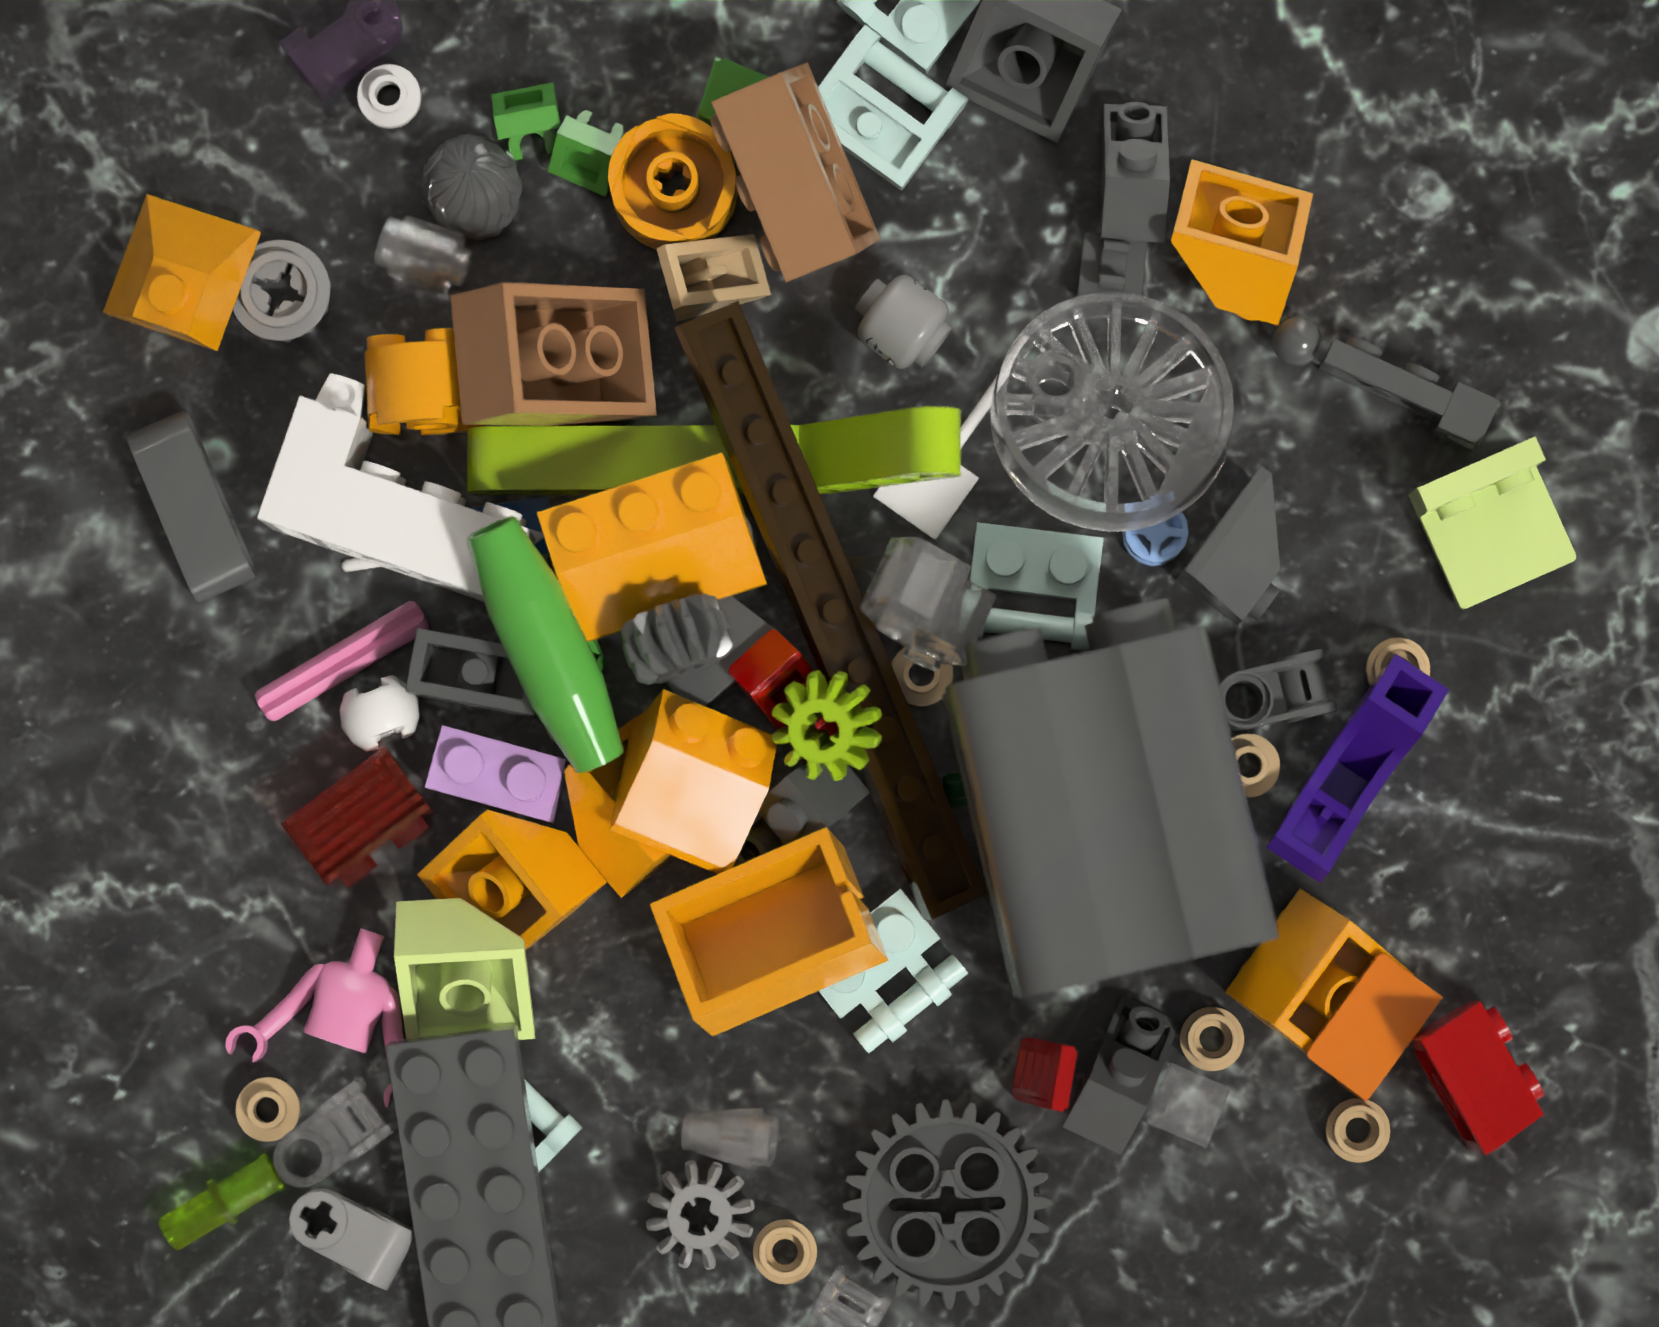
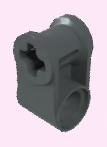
(1284, 691)

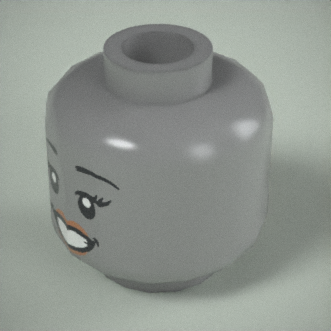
(902, 321)

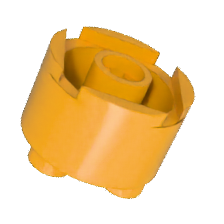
(657, 151)
(413, 384)

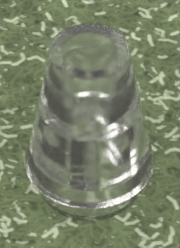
(733, 1136)

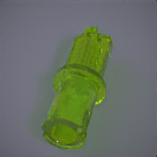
(221, 1202)

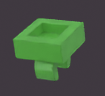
(524, 113)
(584, 152)

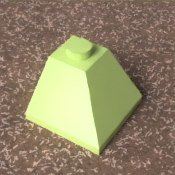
(459, 970)

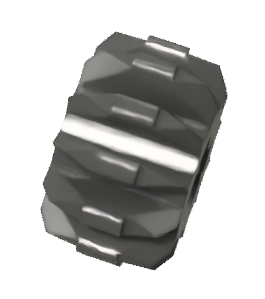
(676, 639)

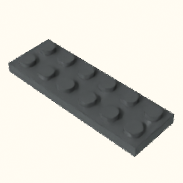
(473, 1180)

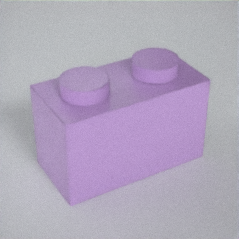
(497, 774)

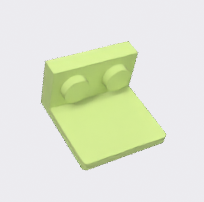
(1493, 524)

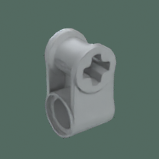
(363, 1241)

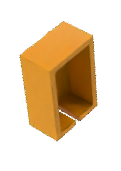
(768, 932)

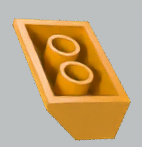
(652, 545)

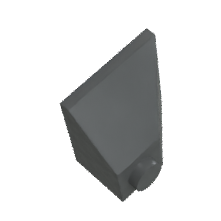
(1033, 58)
(1239, 555)

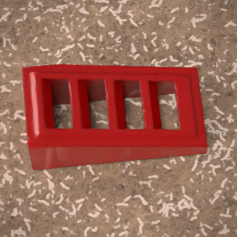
(766, 669)
(1044, 1073)

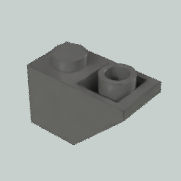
(1134, 172)
(800, 808)
(1121, 1075)

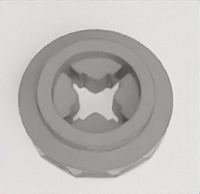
(308, 279)

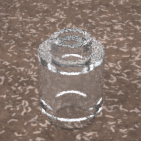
(423, 253)

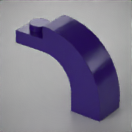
(1356, 767)

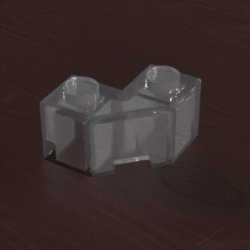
(926, 603)

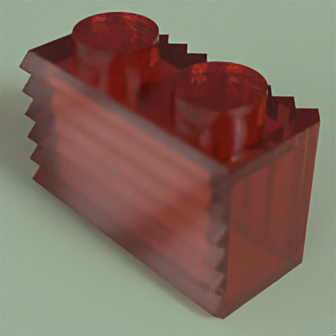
(358, 819)

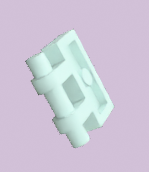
(904, 939)

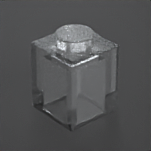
(1186, 1104)

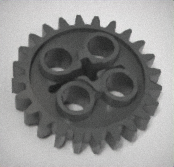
(947, 1263)

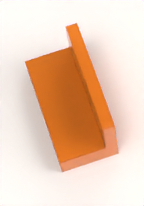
(1373, 1026)

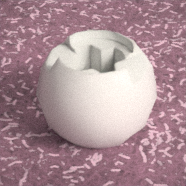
(379, 713)

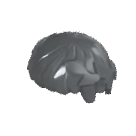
(472, 186)

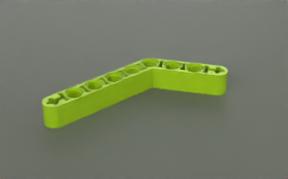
(586, 460)

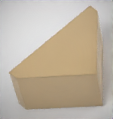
(712, 274)

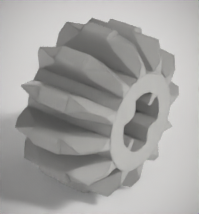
(680, 1223)

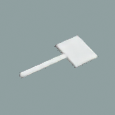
(934, 502)

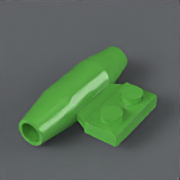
(546, 644)

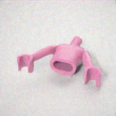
(343, 1008)

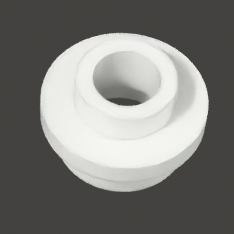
(398, 113)

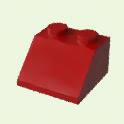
(1477, 1076)

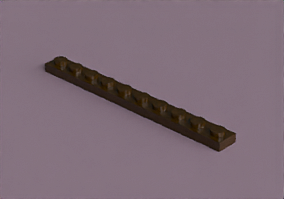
(829, 604)

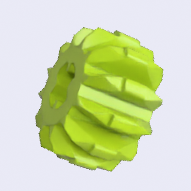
(819, 746)

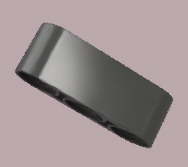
(191, 506)

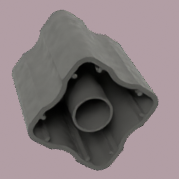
(1106, 801)

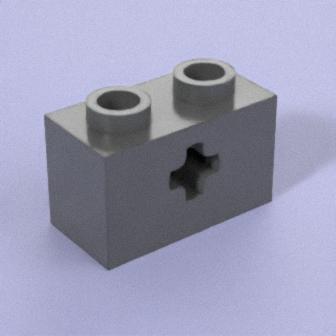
(465, 673)

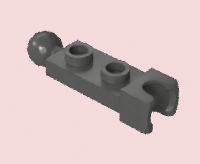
(1458, 413)

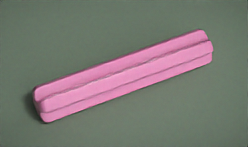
(341, 661)

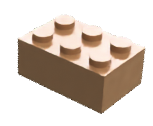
(794, 172)
(553, 355)

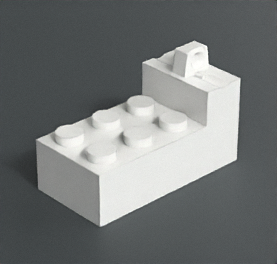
(362, 508)

